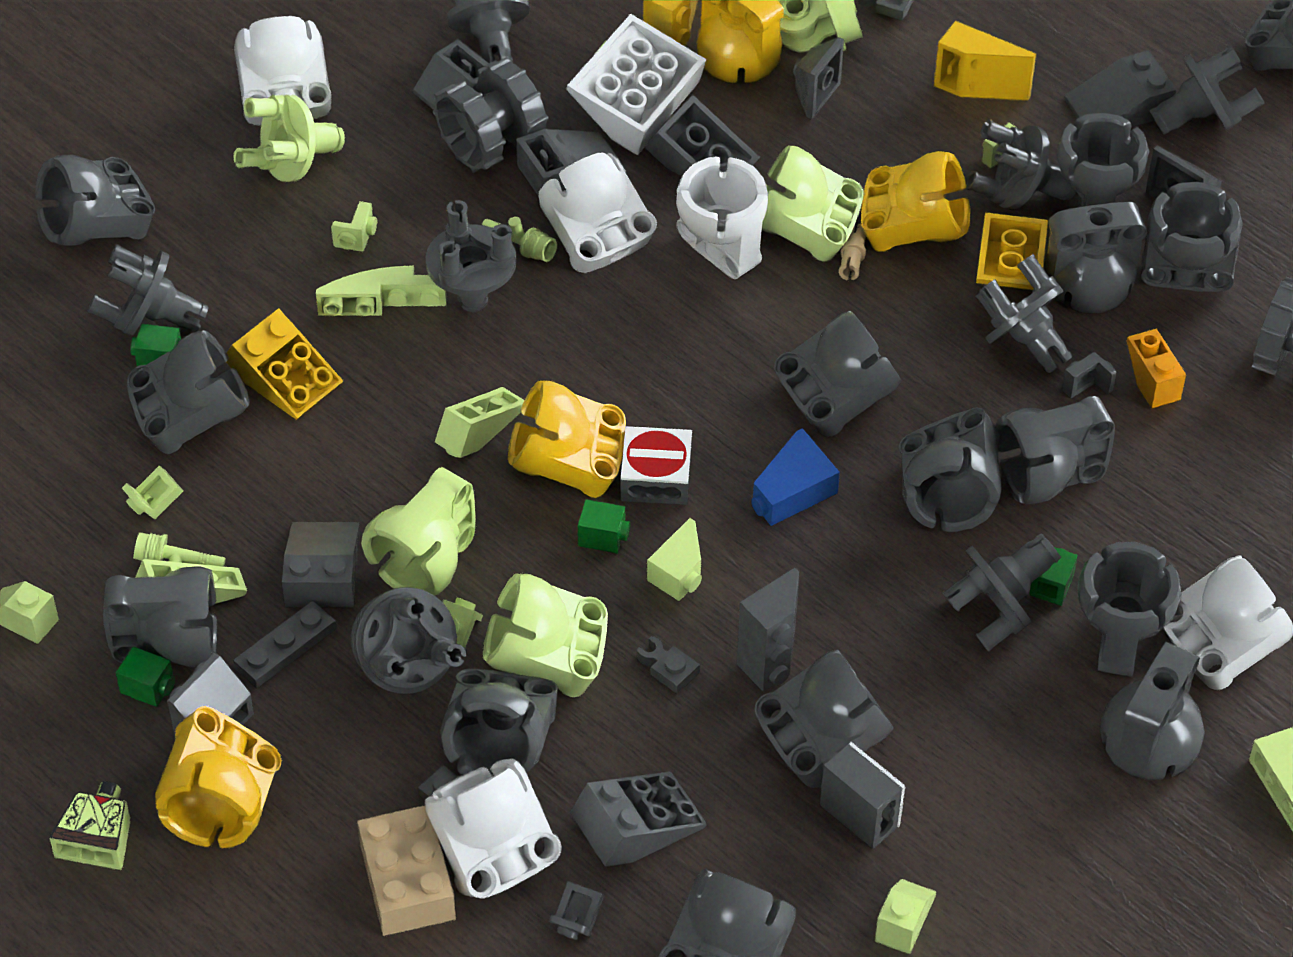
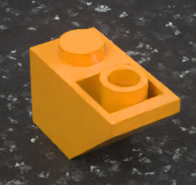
(1155, 368)

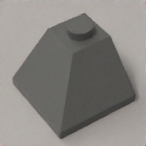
(818, 75)
(1171, 170)

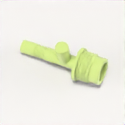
(532, 243)
(155, 548)

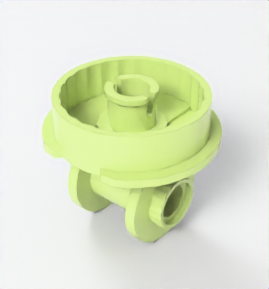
(810, 21)

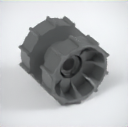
(477, 121)
(1277, 331)

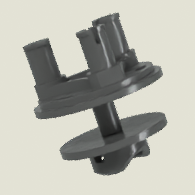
(405, 640)

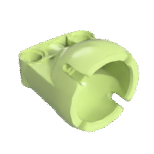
(815, 208)
(423, 534)
(548, 634)

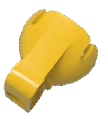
(740, 36)
(910, 203)
(576, 439)
(215, 780)

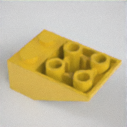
(982, 65)
(283, 365)

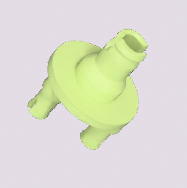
(287, 137)

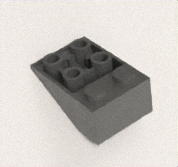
(550, 151)
(635, 816)

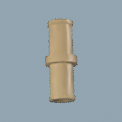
(853, 253)

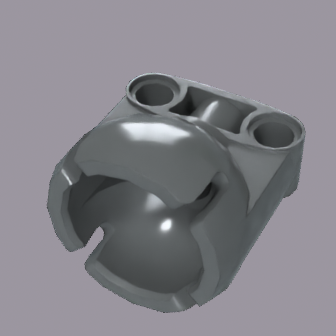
(1271, 37)
(1101, 157)
(91, 200)
(1192, 239)
(1095, 254)
(836, 374)
(178, 395)
(1056, 448)
(952, 471)
(1127, 599)
(162, 615)
(821, 715)
(497, 719)
(1155, 719)
(730, 920)

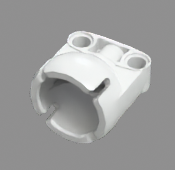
(282, 60)
(596, 212)
(723, 213)
(1229, 622)
(491, 828)

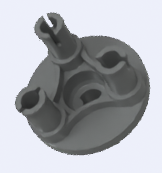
(489, 23)
(1203, 97)
(1021, 167)
(470, 258)
(150, 296)
(1030, 319)
(1006, 583)

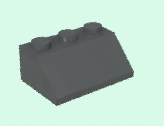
(768, 631)

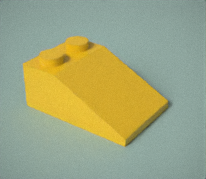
(671, 17)
(1007, 243)

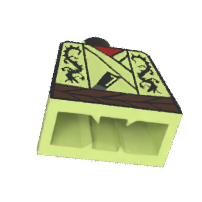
(93, 828)

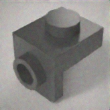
(1088, 372)
(577, 911)

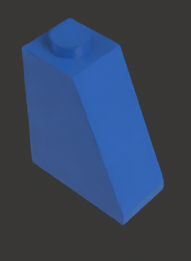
(794, 480)

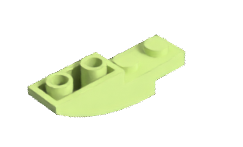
(372, 289)

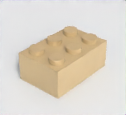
(406, 870)

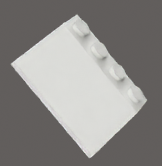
(636, 82)

